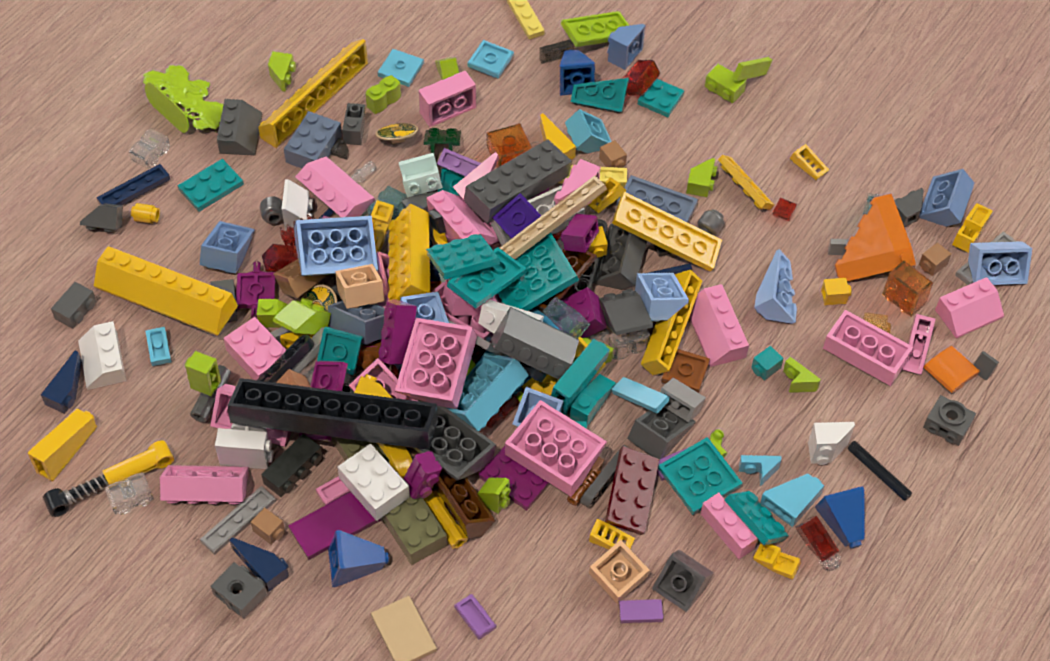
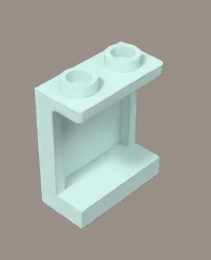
(420, 175)

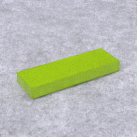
(752, 68)

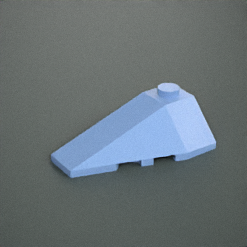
(775, 292)

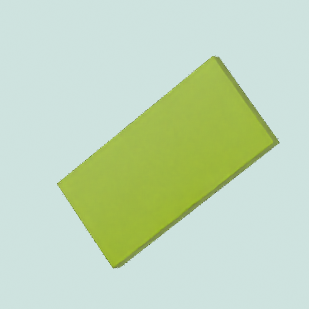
(593, 28)

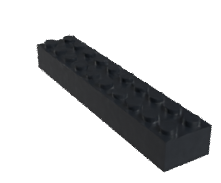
(333, 413)

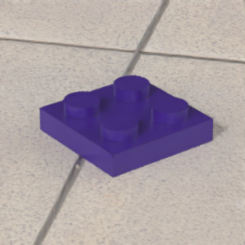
(516, 216)

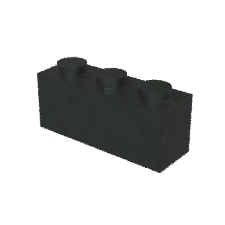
(292, 465)

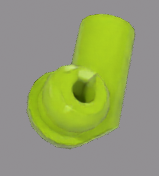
(716, 439)

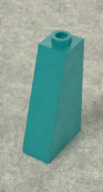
(580, 374)

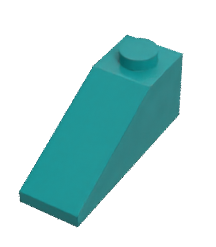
(591, 399)

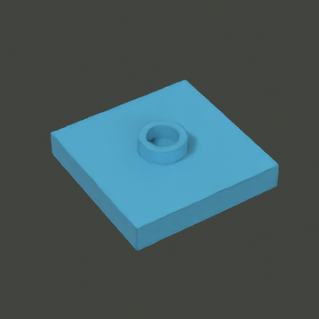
(490, 59)
(401, 66)

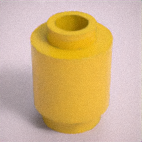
(145, 213)

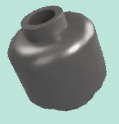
(271, 209)
(711, 222)

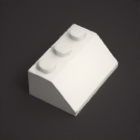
(101, 356)

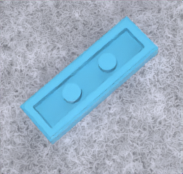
(640, 395)

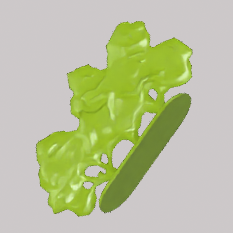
(182, 92)

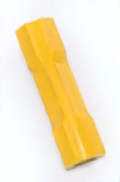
(455, 535)

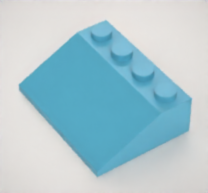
(488, 388)

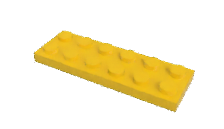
(667, 231)

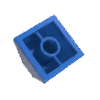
(575, 69)
(845, 515)
(353, 558)

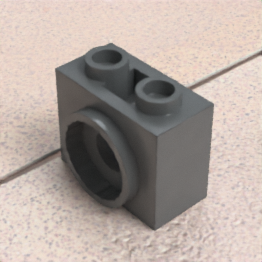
(940, 424)
(239, 578)

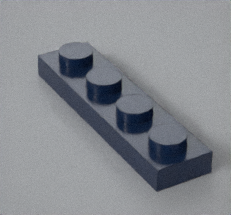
(135, 187)

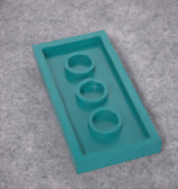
(485, 283)

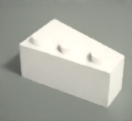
(494, 312)

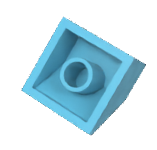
(587, 132)

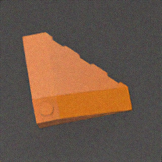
(878, 244)

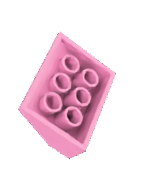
(436, 362)
(554, 447)

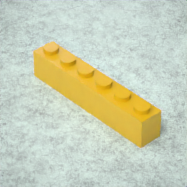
(668, 333)

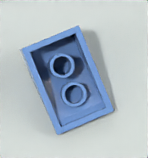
(226, 247)

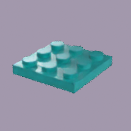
(462, 256)
(699, 475)

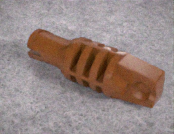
(591, 476)

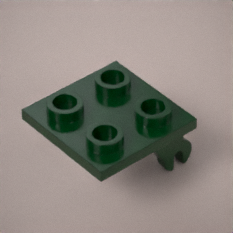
(435, 136)

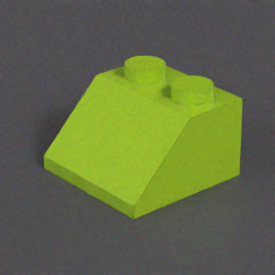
(303, 317)

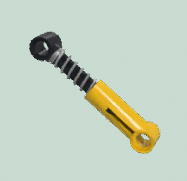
(156, 456)

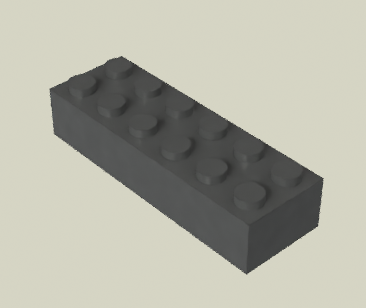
(525, 174)

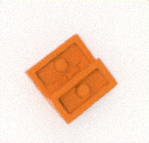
(951, 369)

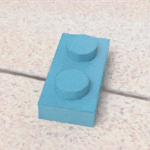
(158, 346)

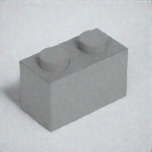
(683, 400)

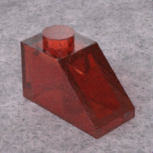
(278, 257)
(817, 538)

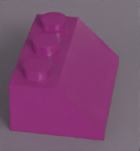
(396, 331)

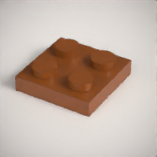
(687, 369)

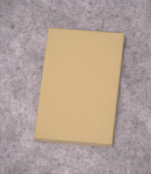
(403, 631)

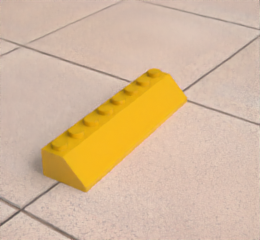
(314, 93)
(164, 291)

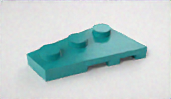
(602, 94)

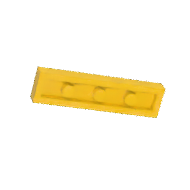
(746, 182)

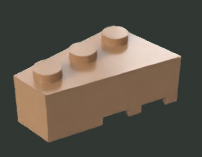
(292, 281)

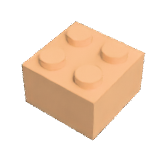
(359, 286)
(619, 571)

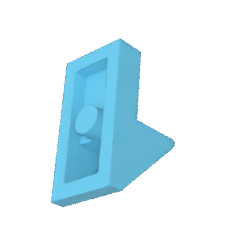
(763, 464)

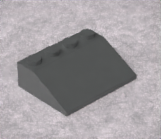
(459, 446)

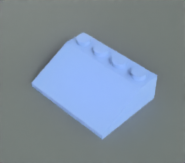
(334, 244)

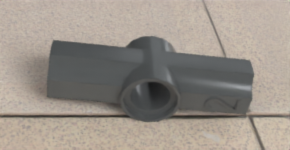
(205, 403)

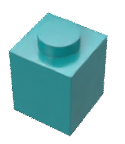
(767, 363)

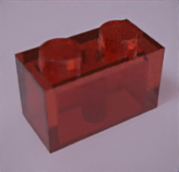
(641, 77)

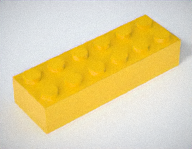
(408, 253)

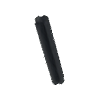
(879, 470)

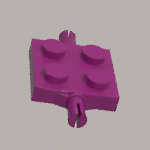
(254, 286)

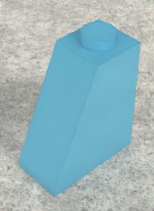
(793, 498)

